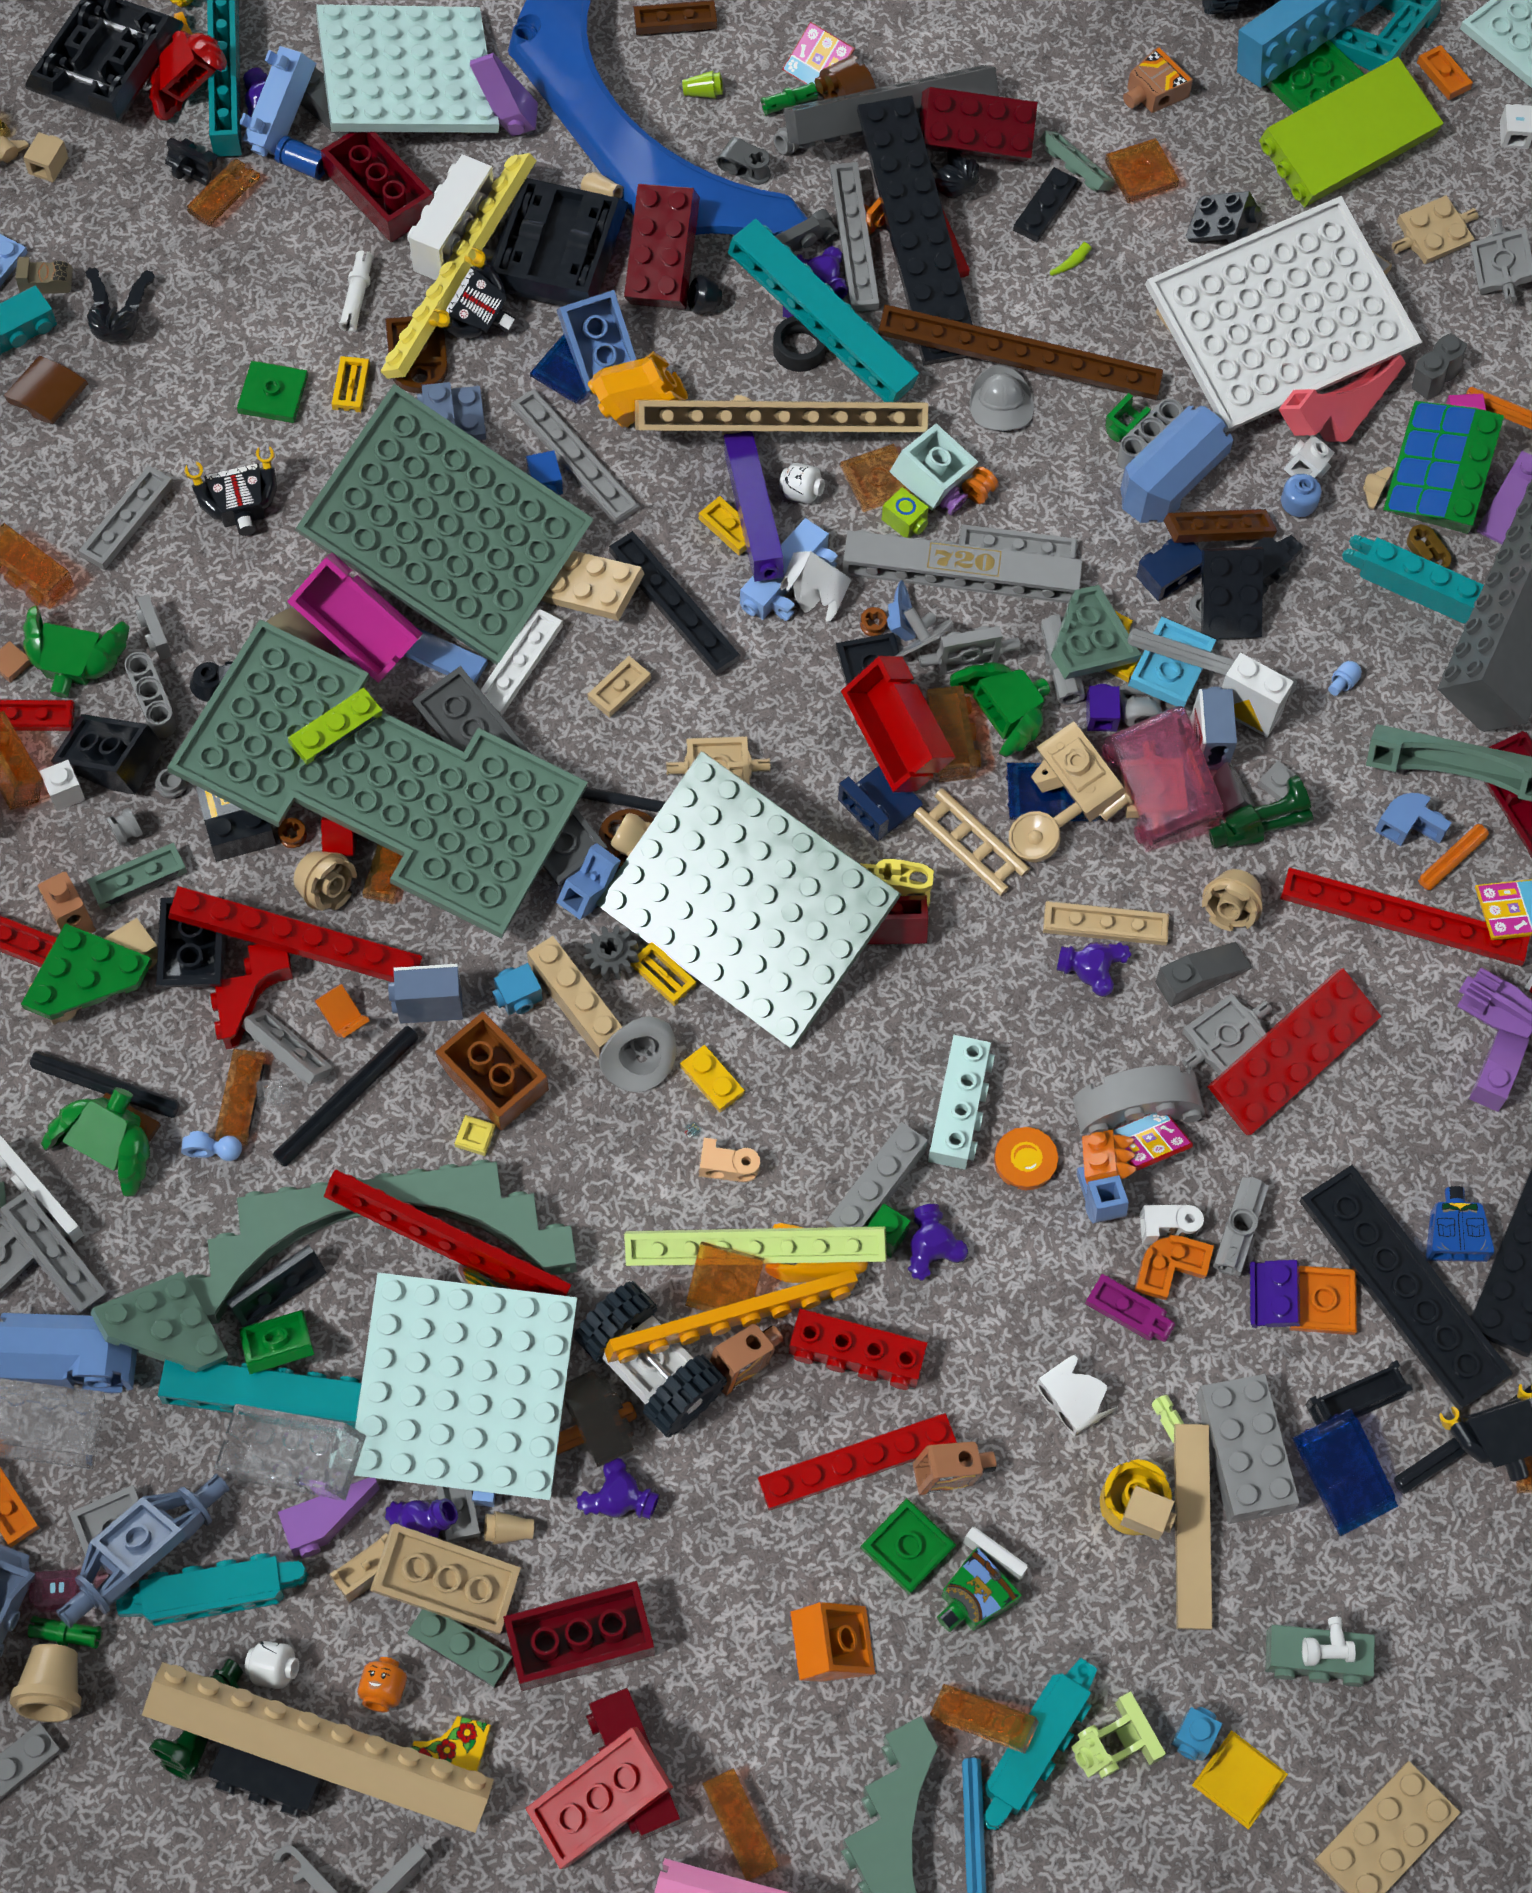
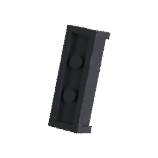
(1361, 1396)

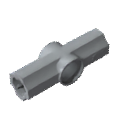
(1069, 690)
(1234, 1242)

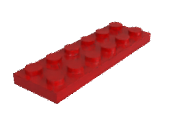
(1294, 1051)

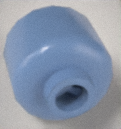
(1301, 495)

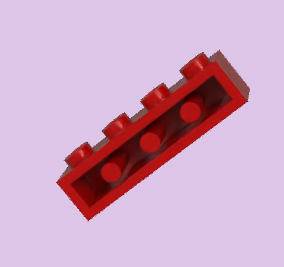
(857, 1349)

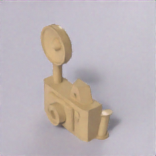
(1087, 779)

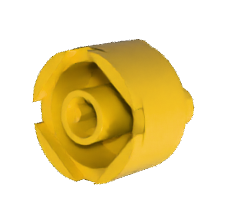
(1120, 1485)

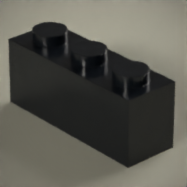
(265, 1781)

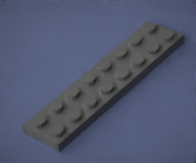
(454, 712)

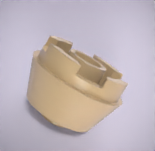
(324, 879)
(1233, 900)

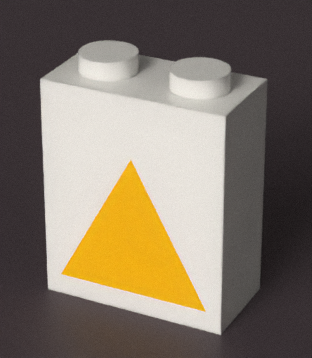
(1257, 693)

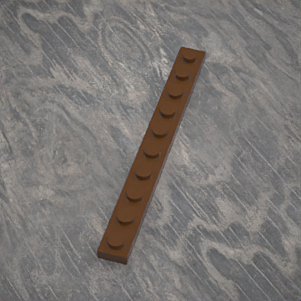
(1020, 352)

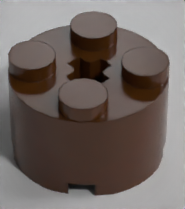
(844, 78)

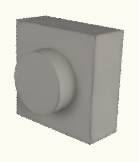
(1275, 780)

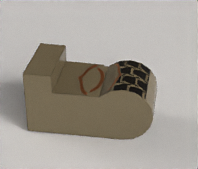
(48, 277)

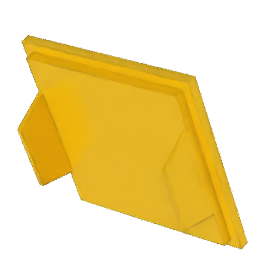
(1239, 1779)

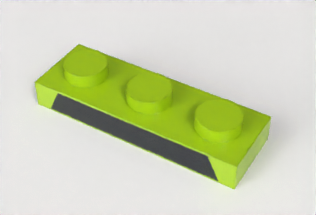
(335, 726)

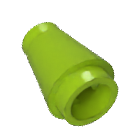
(703, 85)

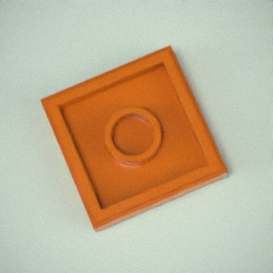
(1327, 1300)

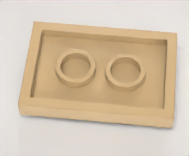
(594, 585)

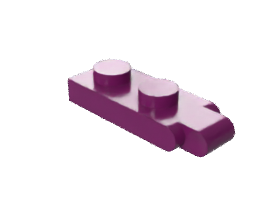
(1129, 1309)

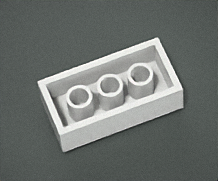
(448, 214)

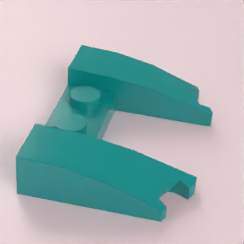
(1373, 50)

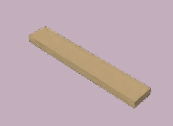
(1192, 1527)

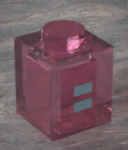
(53, 1589)

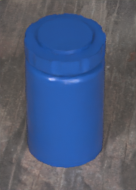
(299, 157)

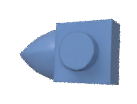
(897, 621)

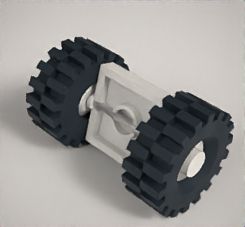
(667, 1382)

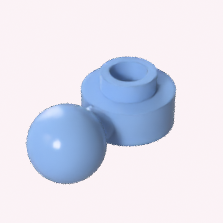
(201, 1145)

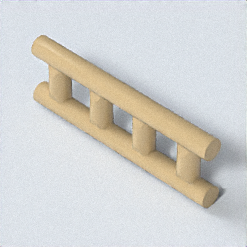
(974, 859)

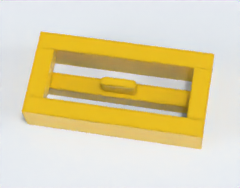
(348, 404)
(680, 992)

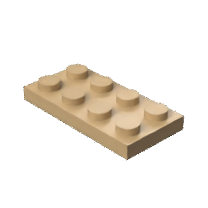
(445, 1579)
(1387, 1834)

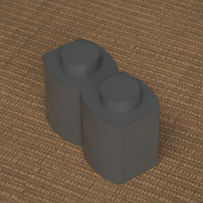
(1439, 366)

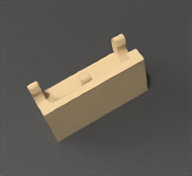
(359, 1572)

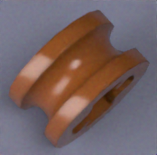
(873, 613)
(301, 833)

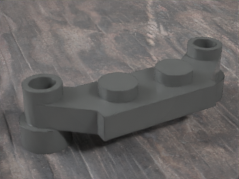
(809, 231)

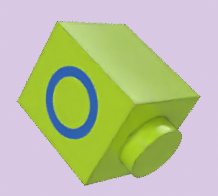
(905, 513)

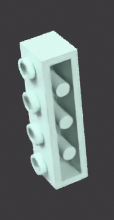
(960, 1101)

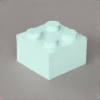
(933, 466)

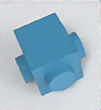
(517, 989)
(1196, 1733)

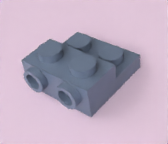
(457, 405)

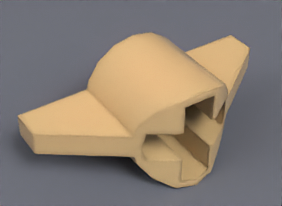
(10, 149)
(1375, 484)

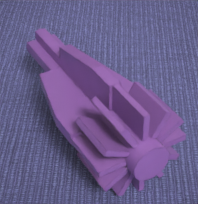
(1497, 1003)

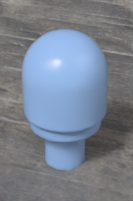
(1345, 677)

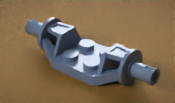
(138, 1543)

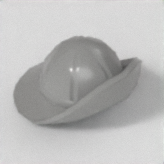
(1001, 399)
(619, 1054)

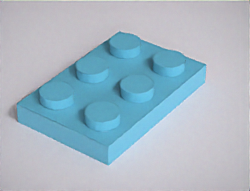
(1167, 677)

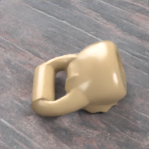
(629, 833)

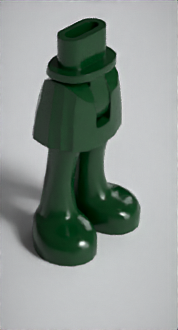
(1251, 823)
(183, 1754)

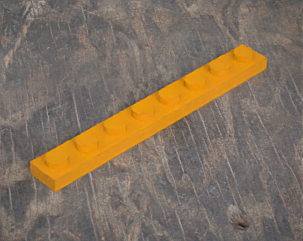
(721, 1319)

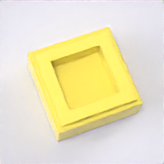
(475, 1135)

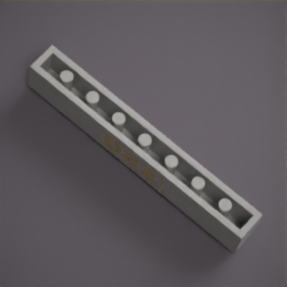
(961, 566)

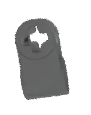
(742, 158)

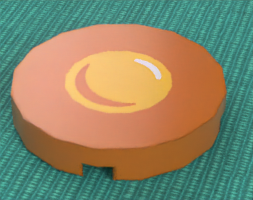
(1026, 1158)

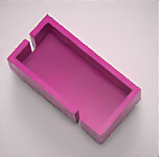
(354, 617)

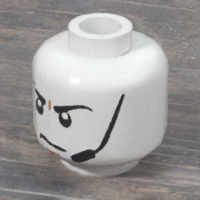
(801, 483)
(271, 1664)

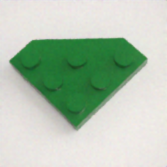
(83, 973)

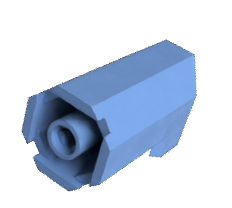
(1174, 464)
(63, 1352)

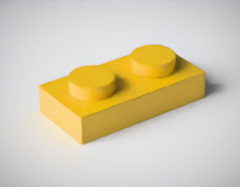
(724, 523)
(712, 1078)

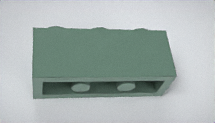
(1286, 1659)

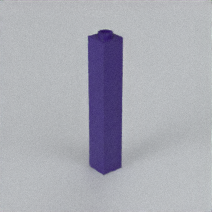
(753, 506)

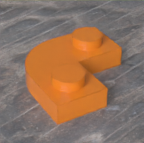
(1169, 1255)

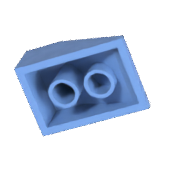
(596, 334)

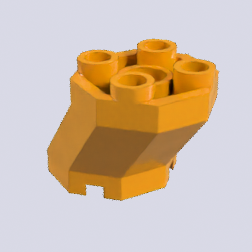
(635, 380)

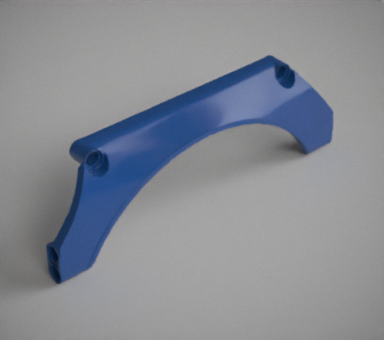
(556, 58)

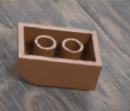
(492, 1070)

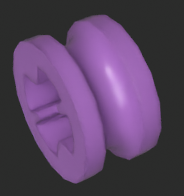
(953, 500)

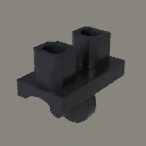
(188, 161)

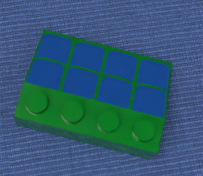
(1443, 464)

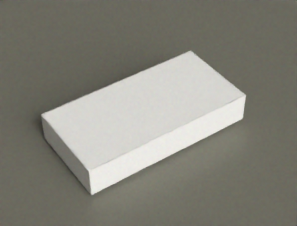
(996, 1554)

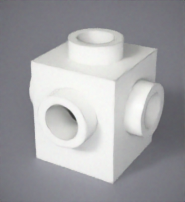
(1309, 458)

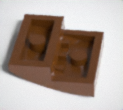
(46, 389)

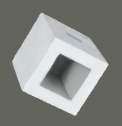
(1516, 126)
(62, 785)

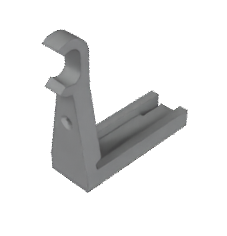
(392, 1882)

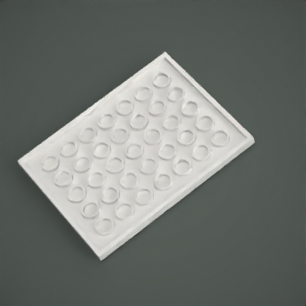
(1283, 312)

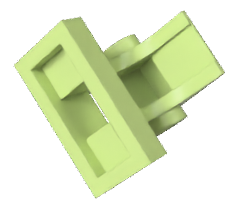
(1133, 1733)

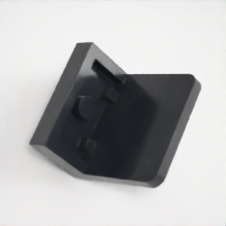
(1224, 217)

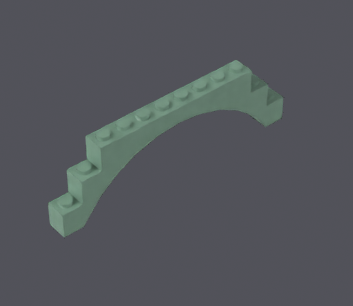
(459, 1193)
(885, 1848)

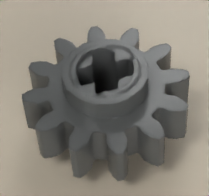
(600, 956)

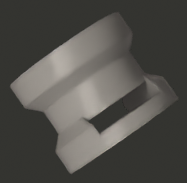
(124, 826)

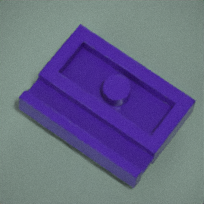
(1275, 1294)

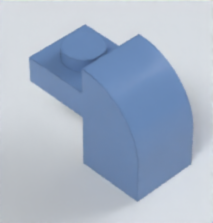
(1410, 813)
(587, 885)
(1103, 1197)

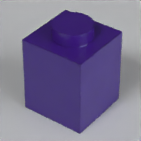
(1103, 708)

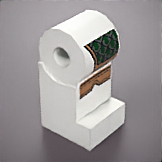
(1169, 1220)

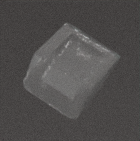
(274, 1096)

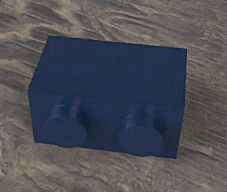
(1169, 568)

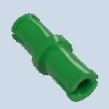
(789, 98)
(58, 1631)

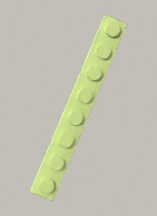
(774, 1245)

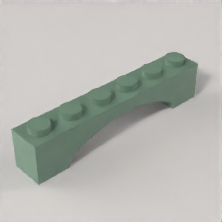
(1404, 749)

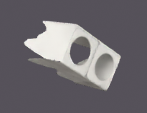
(815, 580)
(1076, 1395)

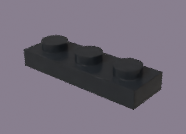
(1045, 204)
(276, 1286)

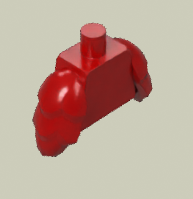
(182, 70)

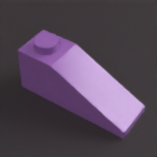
(505, 95)
(1508, 499)
(1499, 1070)
(321, 1518)

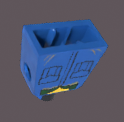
(1458, 1230)

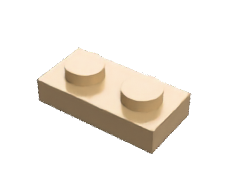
(619, 686)

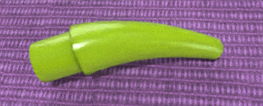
(1073, 260)

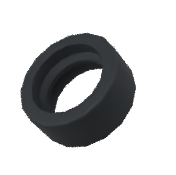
(791, 360)

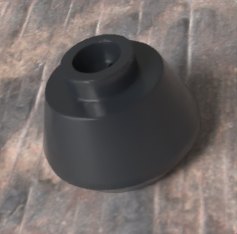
(703, 295)
(204, 681)

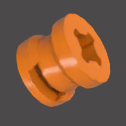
(980, 485)

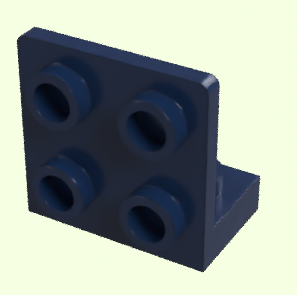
(876, 804)

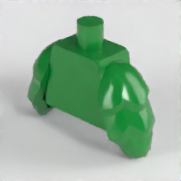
(71, 653)
(1007, 700)
(106, 1134)

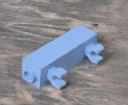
(278, 100)
(764, 596)

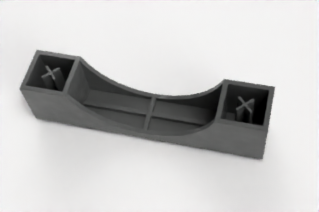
(1493, 659)

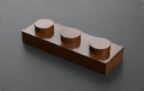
(675, 17)

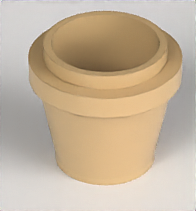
(48, 1685)

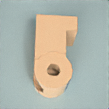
(728, 1164)

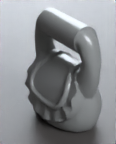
(1137, 708)

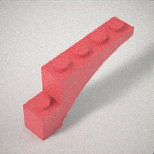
(1342, 410)

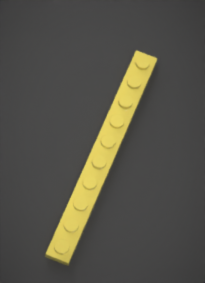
(455, 269)

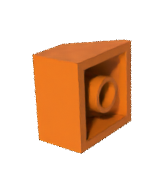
(832, 1642)

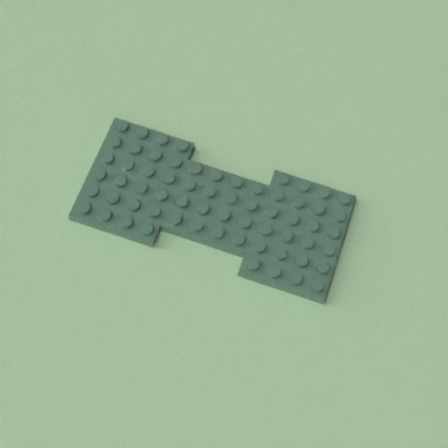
(463, 821)

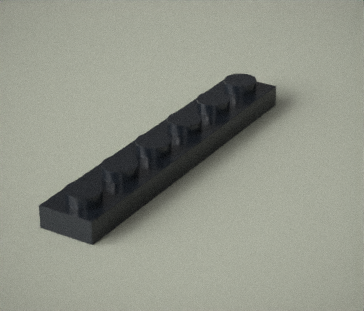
(676, 605)

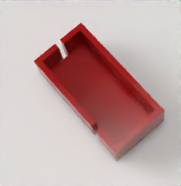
(897, 724)

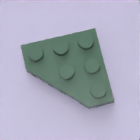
(1091, 636)
(163, 1324)

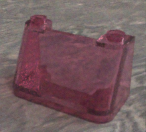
(1166, 778)

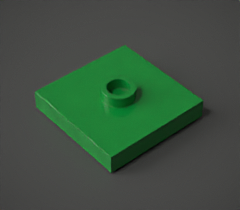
(272, 391)
(276, 1341)
(908, 1546)

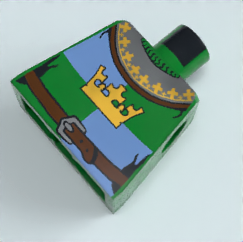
(976, 1594)

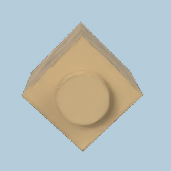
(46, 157)
(1148, 1513)

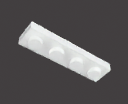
(521, 659)
(26, 1180)

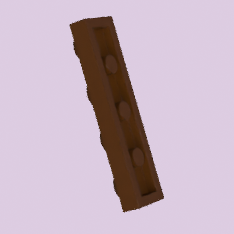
(1220, 525)

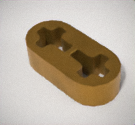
(1431, 548)

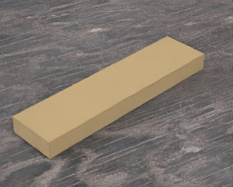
(1106, 923)

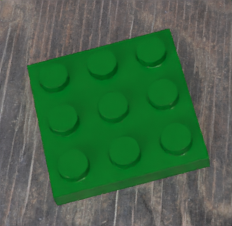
(1314, 77)

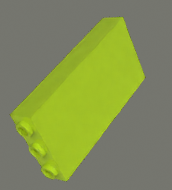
(1350, 132)

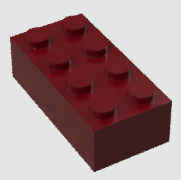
(977, 124)
(377, 182)
(662, 246)
(579, 1635)

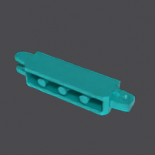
(1414, 577)
(212, 1591)
(1018, 1772)

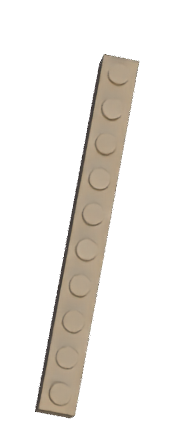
(780, 416)
(318, 1747)

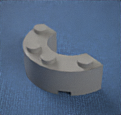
(1137, 1093)

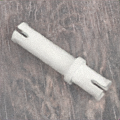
(358, 282)

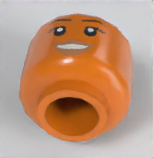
(382, 1684)

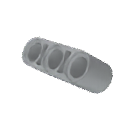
(1152, 425)
(147, 683)

